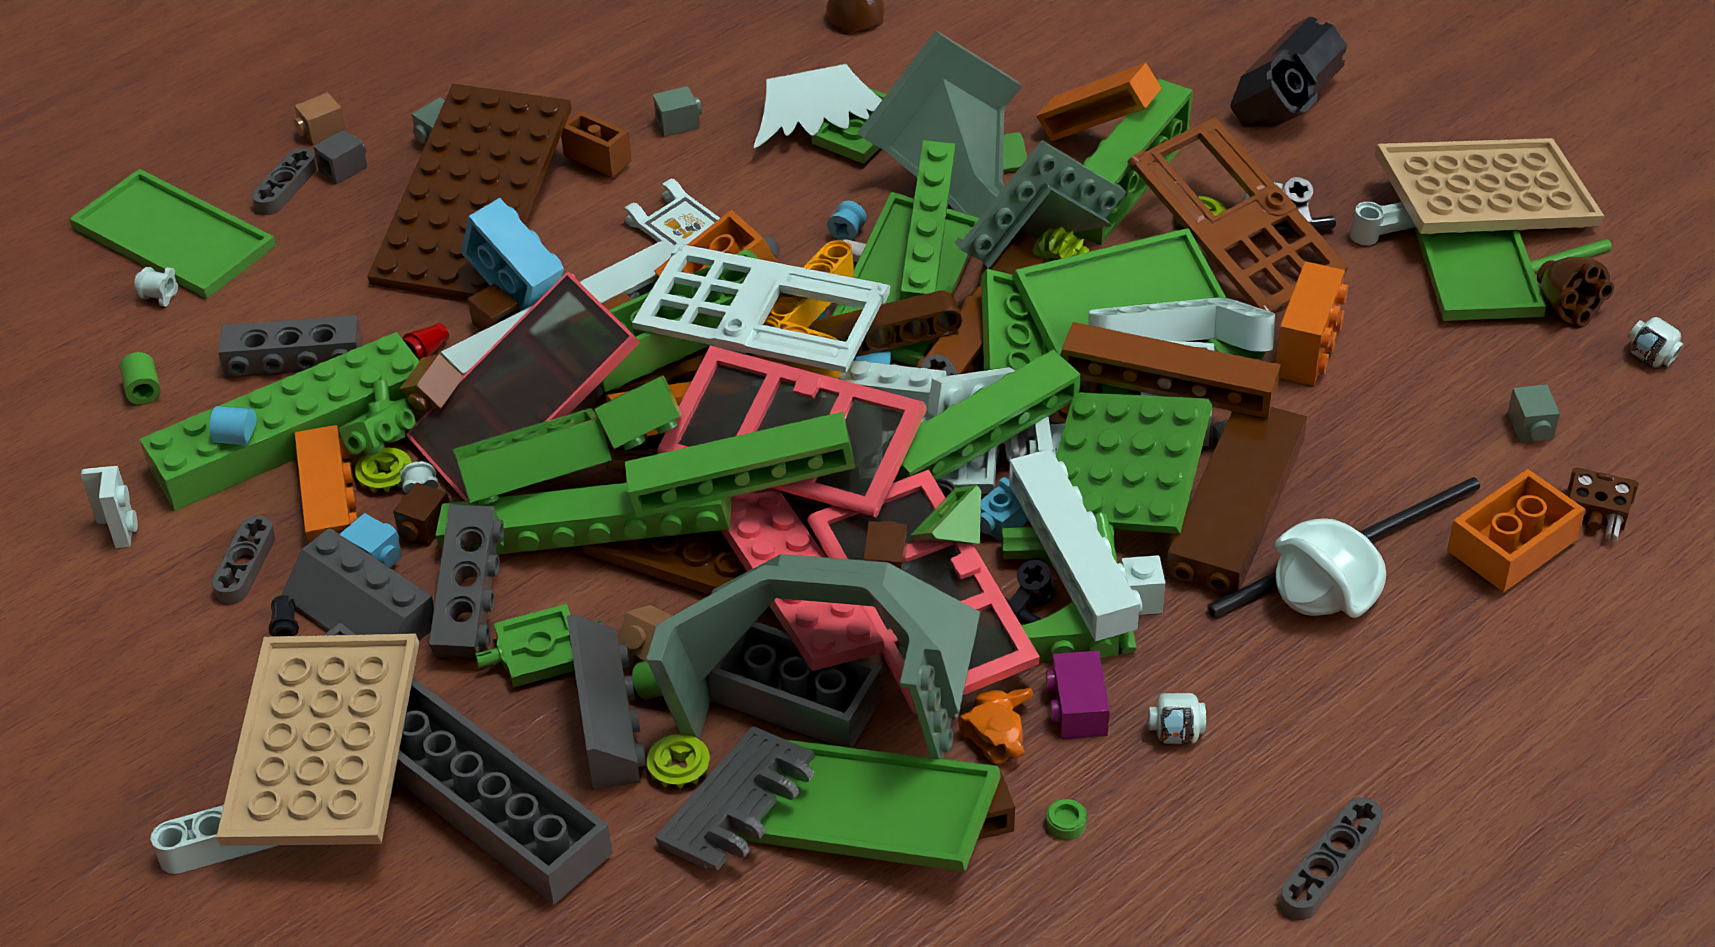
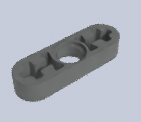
(271, 195)
(246, 573)

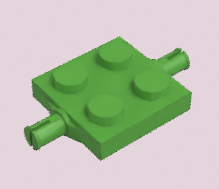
(532, 646)

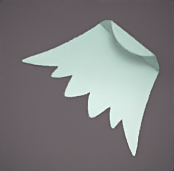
(811, 98)

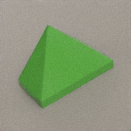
(954, 519)

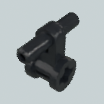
(1300, 193)
(1032, 590)

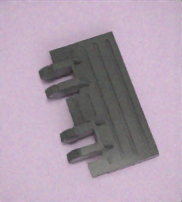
(736, 799)

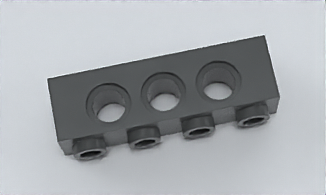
(286, 344)
(464, 527)

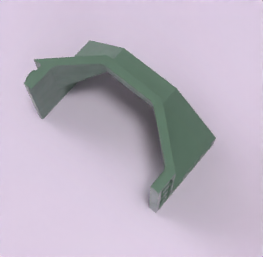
(962, 101)
(927, 622)

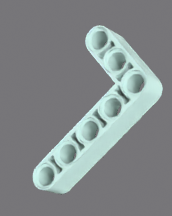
(1193, 320)
(192, 842)

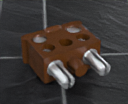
(1604, 499)

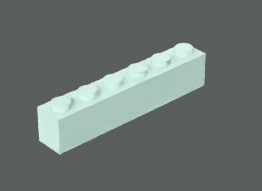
(1075, 545)

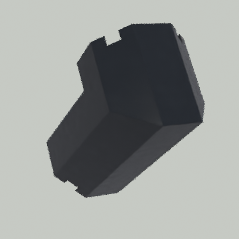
(1289, 75)

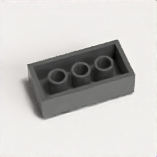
(774, 683)

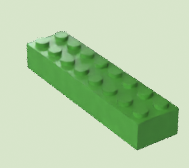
(322, 396)

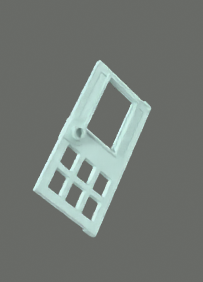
(744, 319)

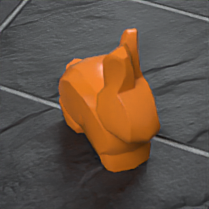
(995, 724)

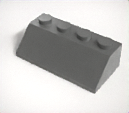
(348, 586)
(604, 703)

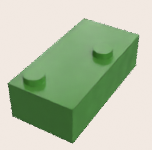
(531, 455)

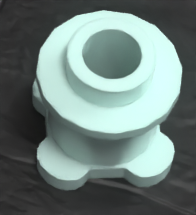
(156, 285)
(418, 472)

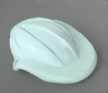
(1328, 569)

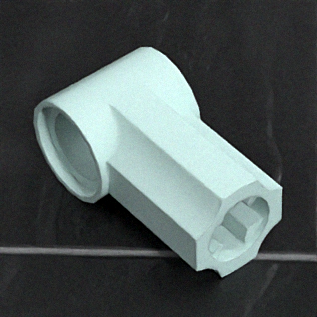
(1374, 220)

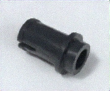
(283, 617)

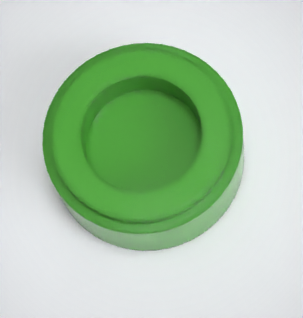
(1066, 819)

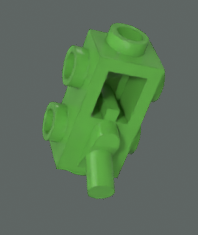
(382, 423)

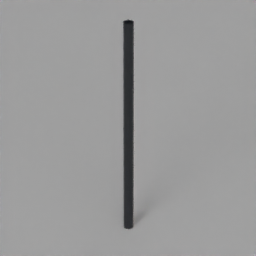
(1372, 533)

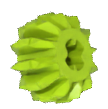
(1058, 245)

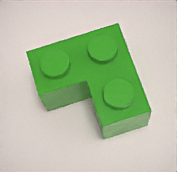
(639, 412)

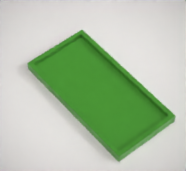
(173, 230)
(886, 254)
(1122, 275)
(1481, 275)
(885, 807)

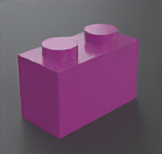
(1079, 695)

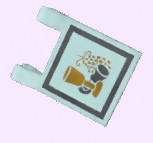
(677, 221)

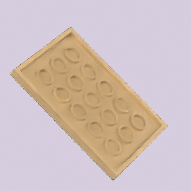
(1488, 185)
(319, 741)

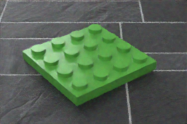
(1135, 456)

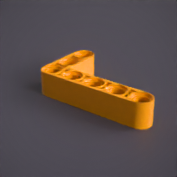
(799, 312)

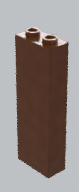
(1236, 499)

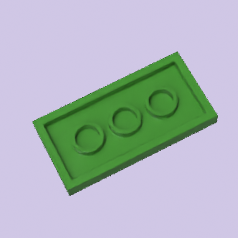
(1008, 327)

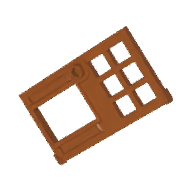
(1239, 223)

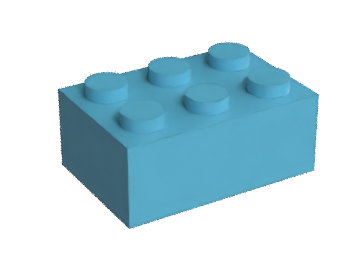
(509, 254)

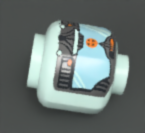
(1655, 342)
(1177, 718)

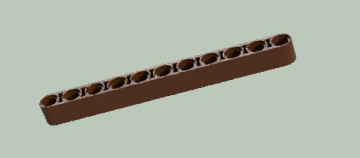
(893, 326)

